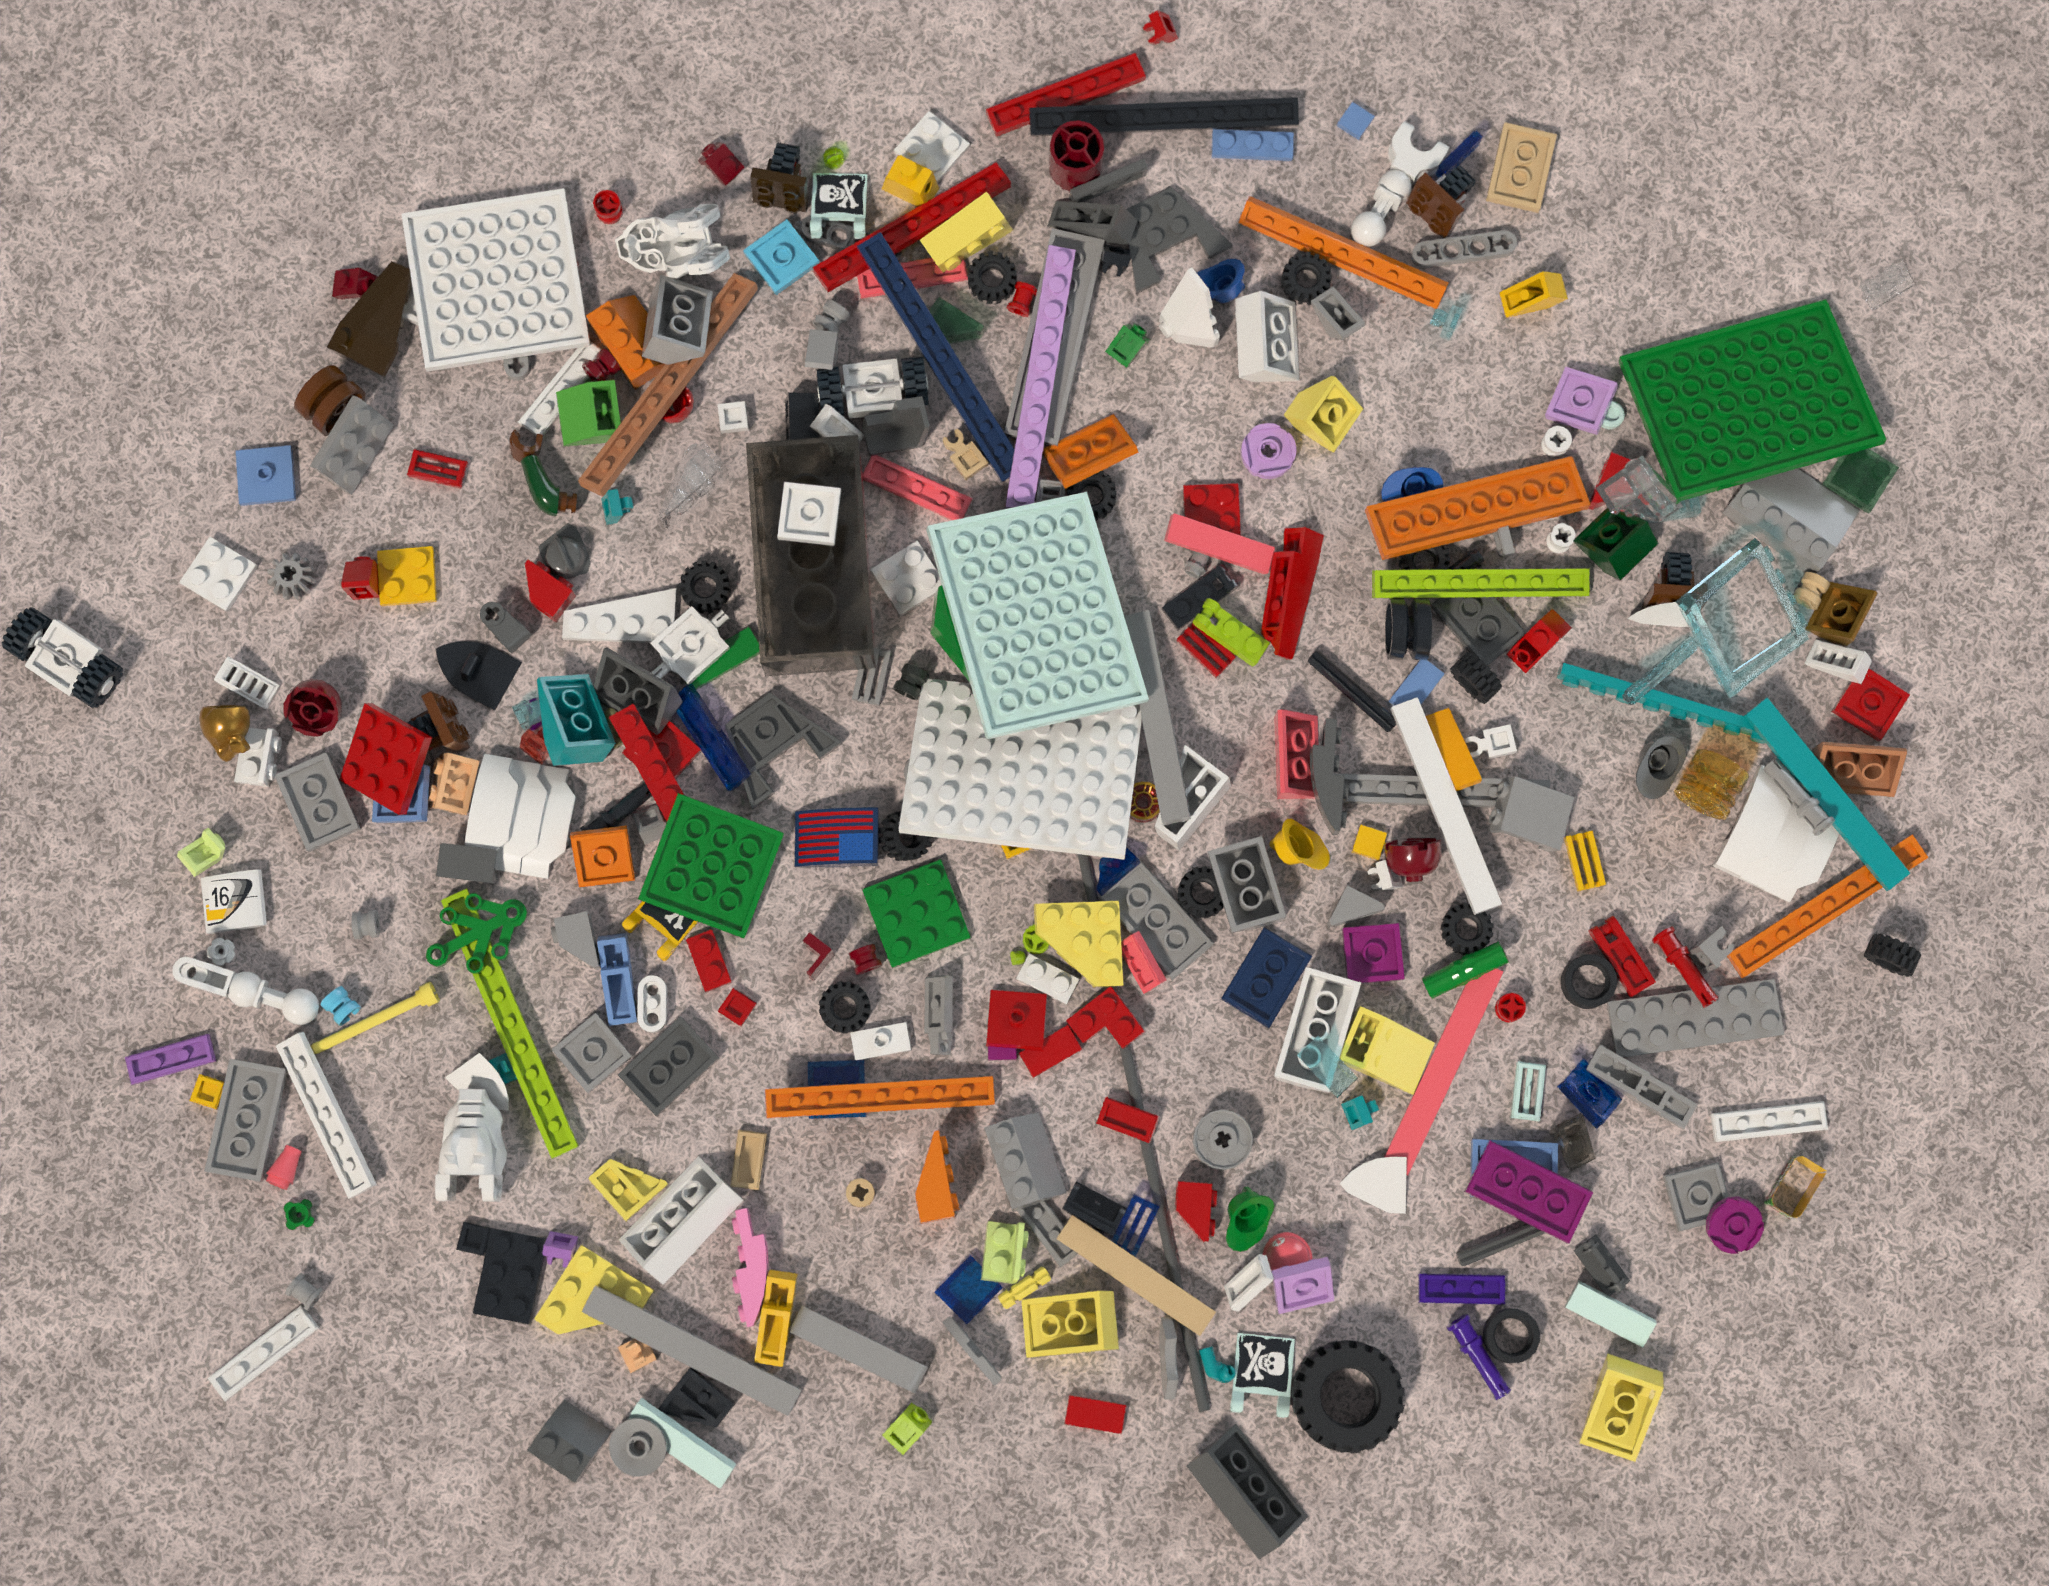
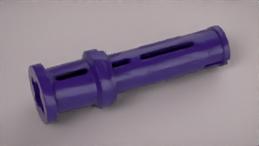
(1472, 1345)

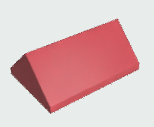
(1293, 740)

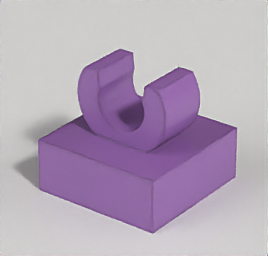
(560, 1246)

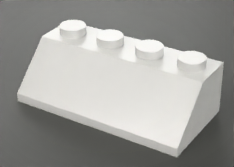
(1320, 1010)
(680, 1220)

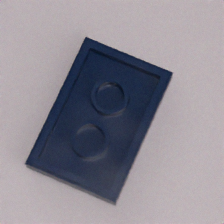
(1266, 977)

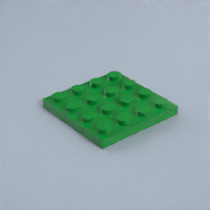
(710, 866)

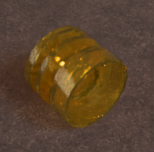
(1711, 784)

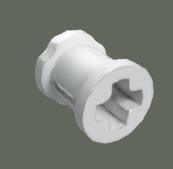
(1562, 530)

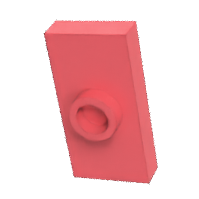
(1141, 962)

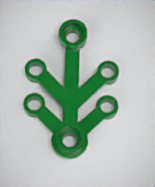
(480, 931)

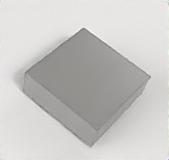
(1503, 542)

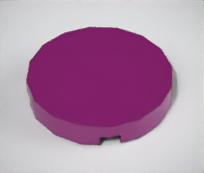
(1734, 1225)

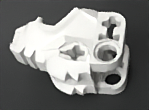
(674, 243)
(472, 1146)

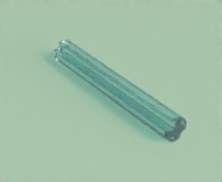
(1660, 670)

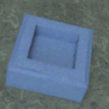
(1355, 121)

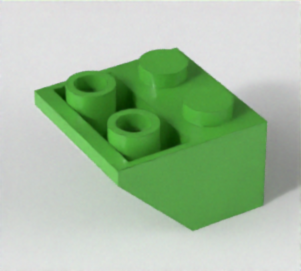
(588, 413)

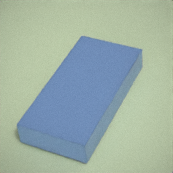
(1418, 683)

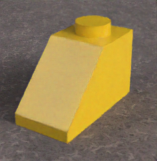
(1533, 294)

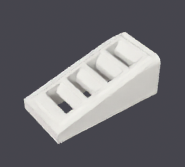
(1855, 666)
(227, 668)

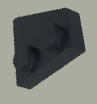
(697, 1400)

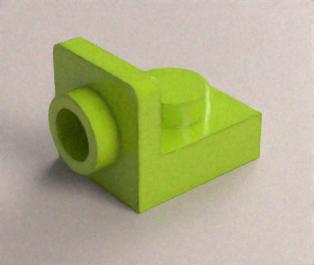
(907, 1428)

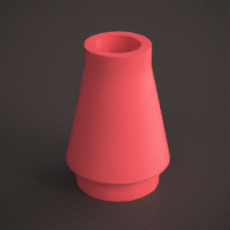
(284, 1168)

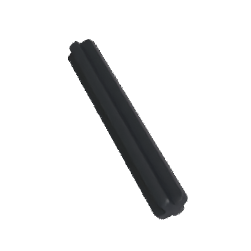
(1352, 690)

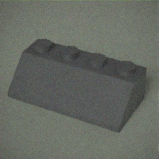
(1247, 1492)

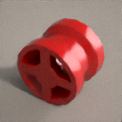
(1515, 1007)

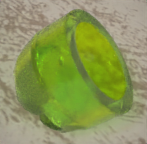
(835, 161)

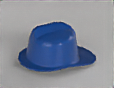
(1224, 280)
(1410, 482)

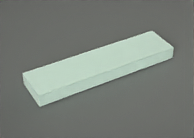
(687, 1446)

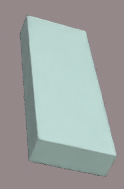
(1610, 1313)

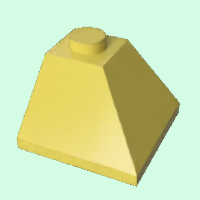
(1324, 412)

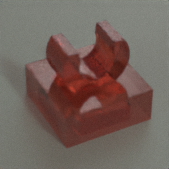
(534, 745)

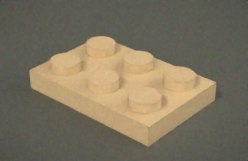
(1521, 167)

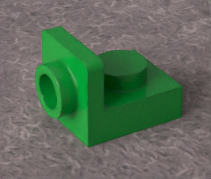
(1128, 344)

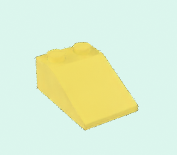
(1070, 1324)
(1622, 1407)

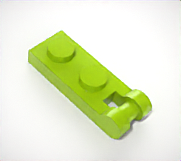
(1231, 633)

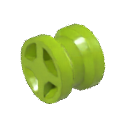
(1033, 947)

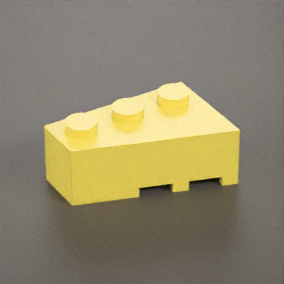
(966, 233)

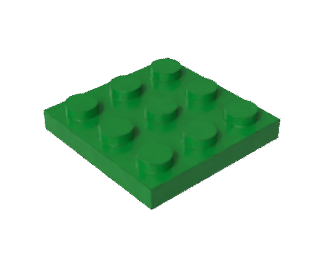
(916, 914)

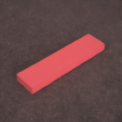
(921, 273)
(916, 488)
(1219, 544)

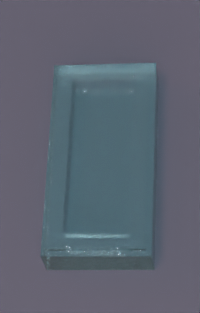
(1327, 1066)

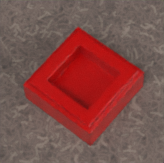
(737, 1007)

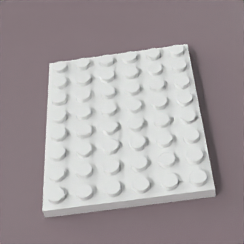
(1031, 789)

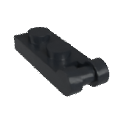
(1189, 603)

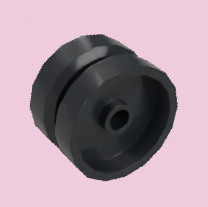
(1408, 629)

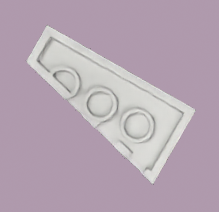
(622, 620)

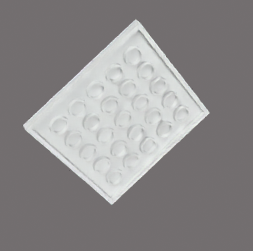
(495, 279)

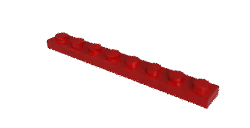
(913, 225)

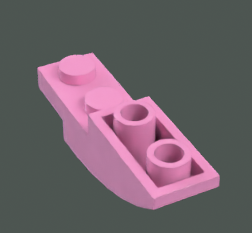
(751, 1280)

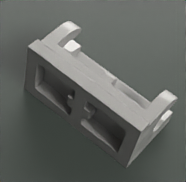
(1707, 952)

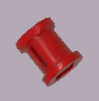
(1022, 299)

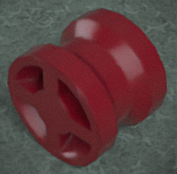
(865, 959)

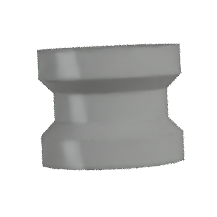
(365, 924)

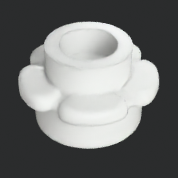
(228, 954)

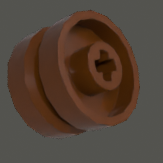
(326, 397)

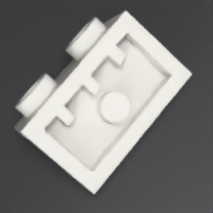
(257, 764)

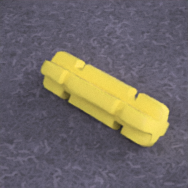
(1024, 1287)

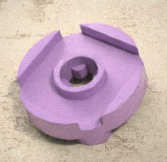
(1260, 464)

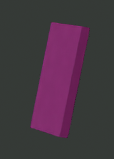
(1528, 1191)

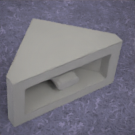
(1336, 314)
(822, 349)
(1353, 906)

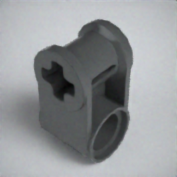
(506, 628)

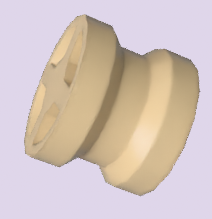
(864, 1194)

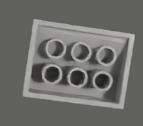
(1793, 517)

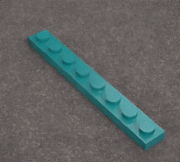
(1654, 700)

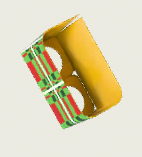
(1809, 1191)

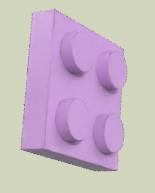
(1581, 400)
(1303, 1285)

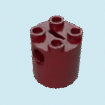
(1075, 154)

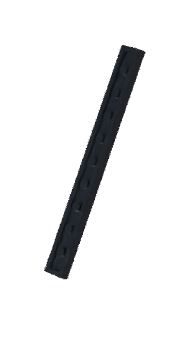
(1169, 116)

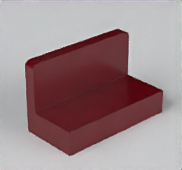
(823, 952)

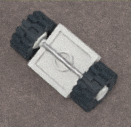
(872, 385)
(62, 657)

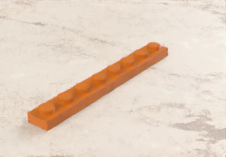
(1343, 252)
(1817, 912)
(879, 1097)

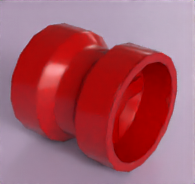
(604, 203)

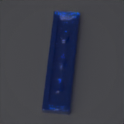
(711, 739)

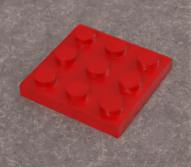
(385, 758)

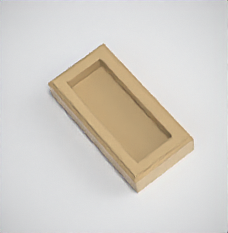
(748, 1159)

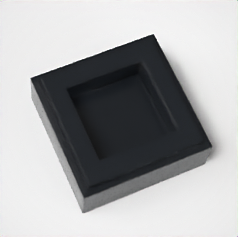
(473, 1238)

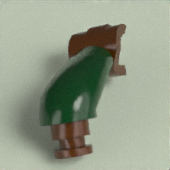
(542, 490)

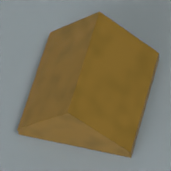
(1841, 613)

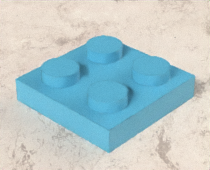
(781, 257)

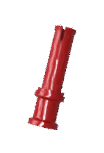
(1678, 956)

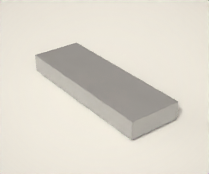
(1047, 1227)

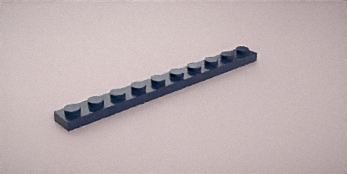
(938, 354)

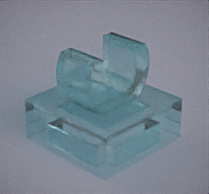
(1446, 321)

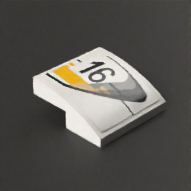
(233, 901)

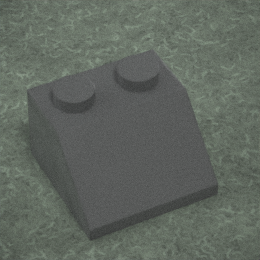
(569, 1441)

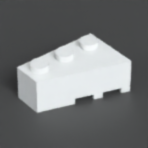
(1204, 789)

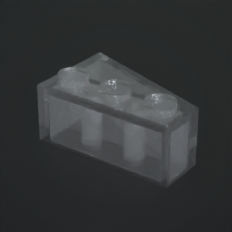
(1639, 491)

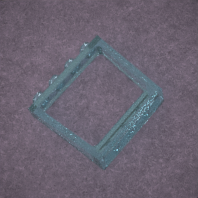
(1692, 601)

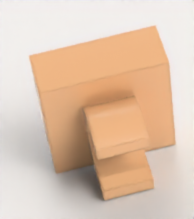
(636, 1354)

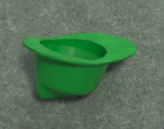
(1248, 1219)

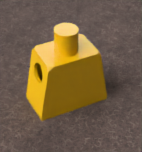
(909, 180)

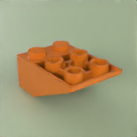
(933, 1191)

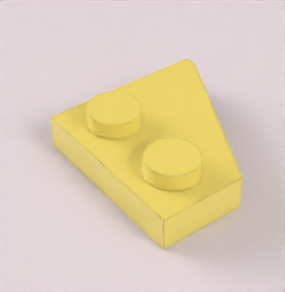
(625, 1187)

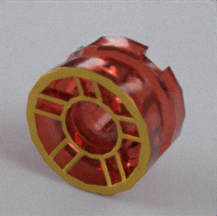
(1152, 810)

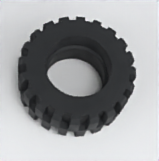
(1387, 1390)

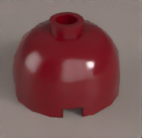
(313, 707)
(1413, 857)

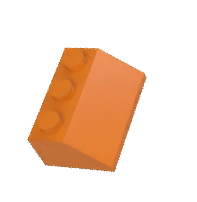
(621, 329)

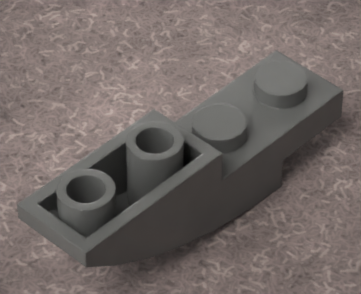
(1329, 788)

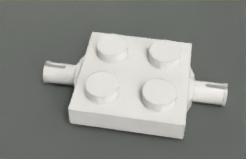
(690, 645)

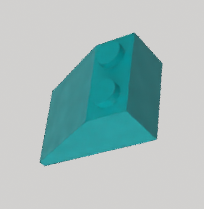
(573, 720)

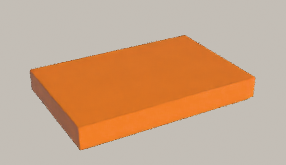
(1089, 451)

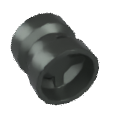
(911, 681)

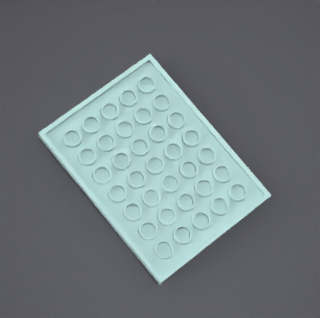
(1036, 615)

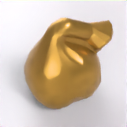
(225, 729)

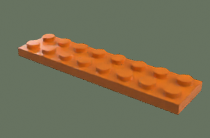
(1477, 507)

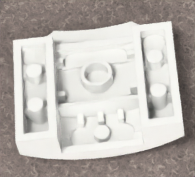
(521, 813)
(1772, 844)

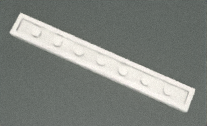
(1446, 806)

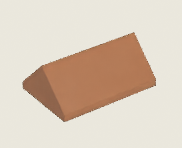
(1862, 767)

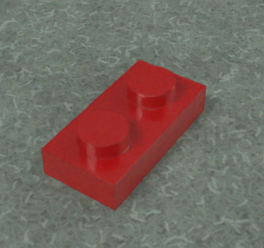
(708, 960)

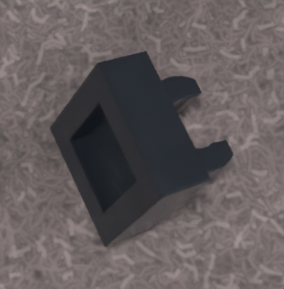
(1115, 256)

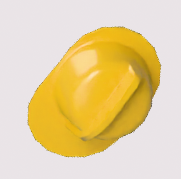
(1300, 845)

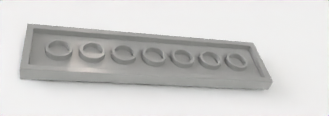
(1080, 294)

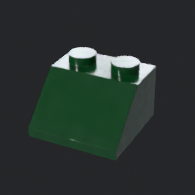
(1616, 542)

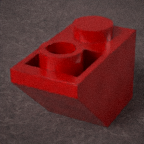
(546, 592)
(1539, 640)
(1194, 1206)

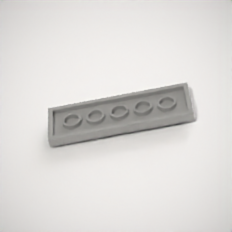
(1681, 1022)

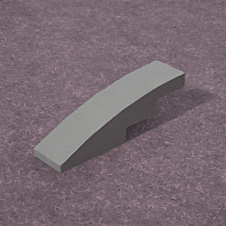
(1641, 1087)

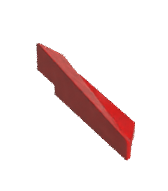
(1290, 589)

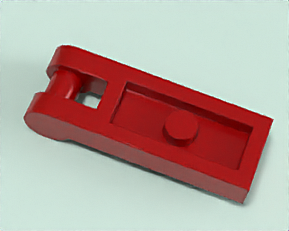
(1622, 956)

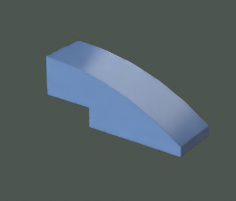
(617, 979)

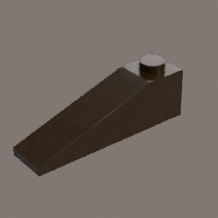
(372, 325)

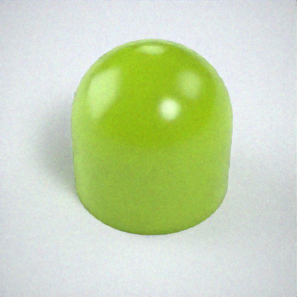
(1017, 957)

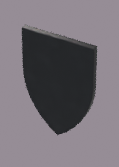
(477, 670)

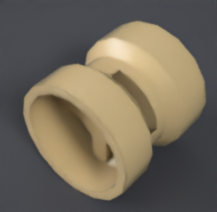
(1811, 590)

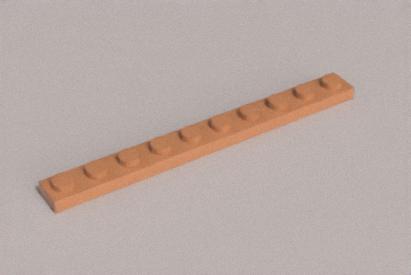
(664, 391)

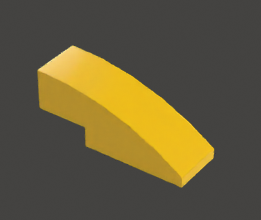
(775, 1317)

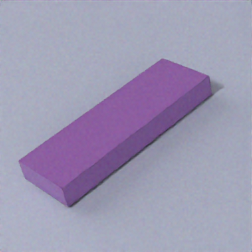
(170, 1059)

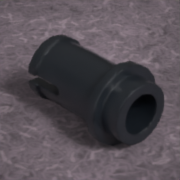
(1469, 561)

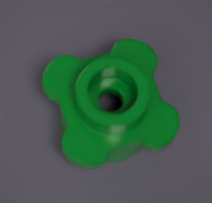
(291, 1214)

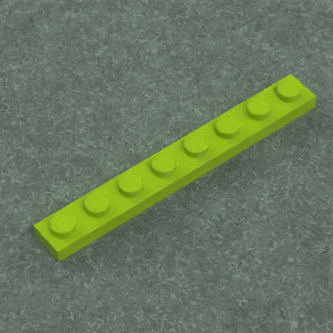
(1480, 583)

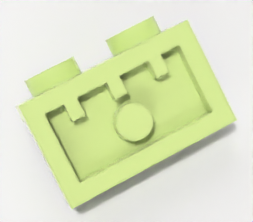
(1004, 1252)

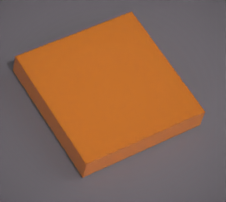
(602, 856)

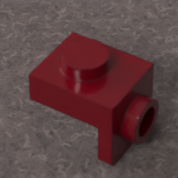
(721, 162)
(351, 283)

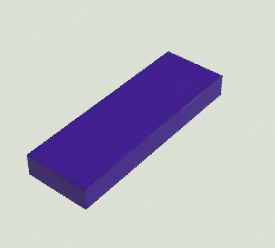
(1461, 1289)

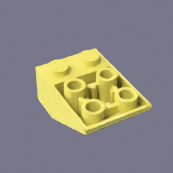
(1385, 1050)

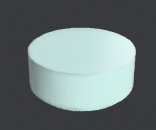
(1614, 416)

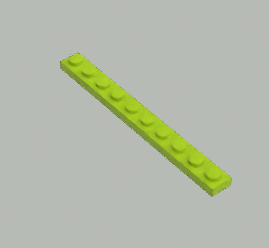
(516, 1039)

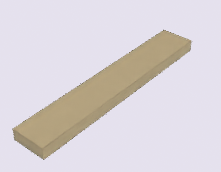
(1136, 1275)

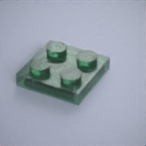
(1860, 478)

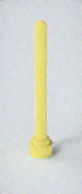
(422, 997)

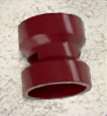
(601, 366)

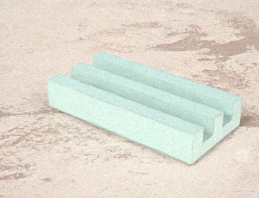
(1517, 1088)

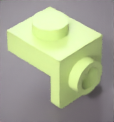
(202, 852)

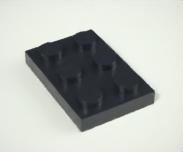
(510, 1276)

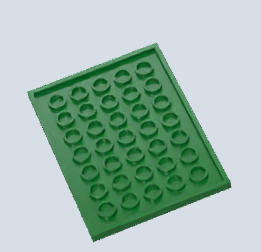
(1751, 400)

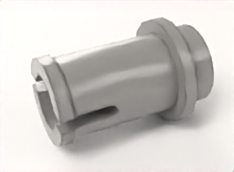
(1196, 565)

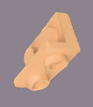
(452, 783)

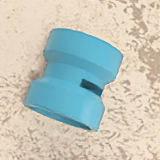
(340, 1005)

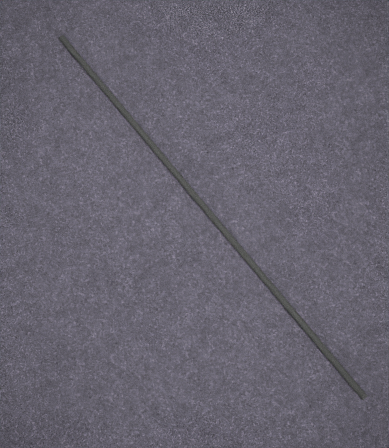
(1154, 1180)

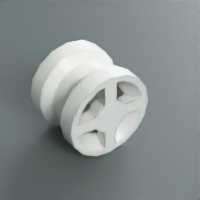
(1552, 446)

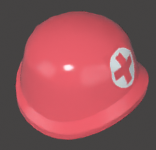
(1286, 1250)

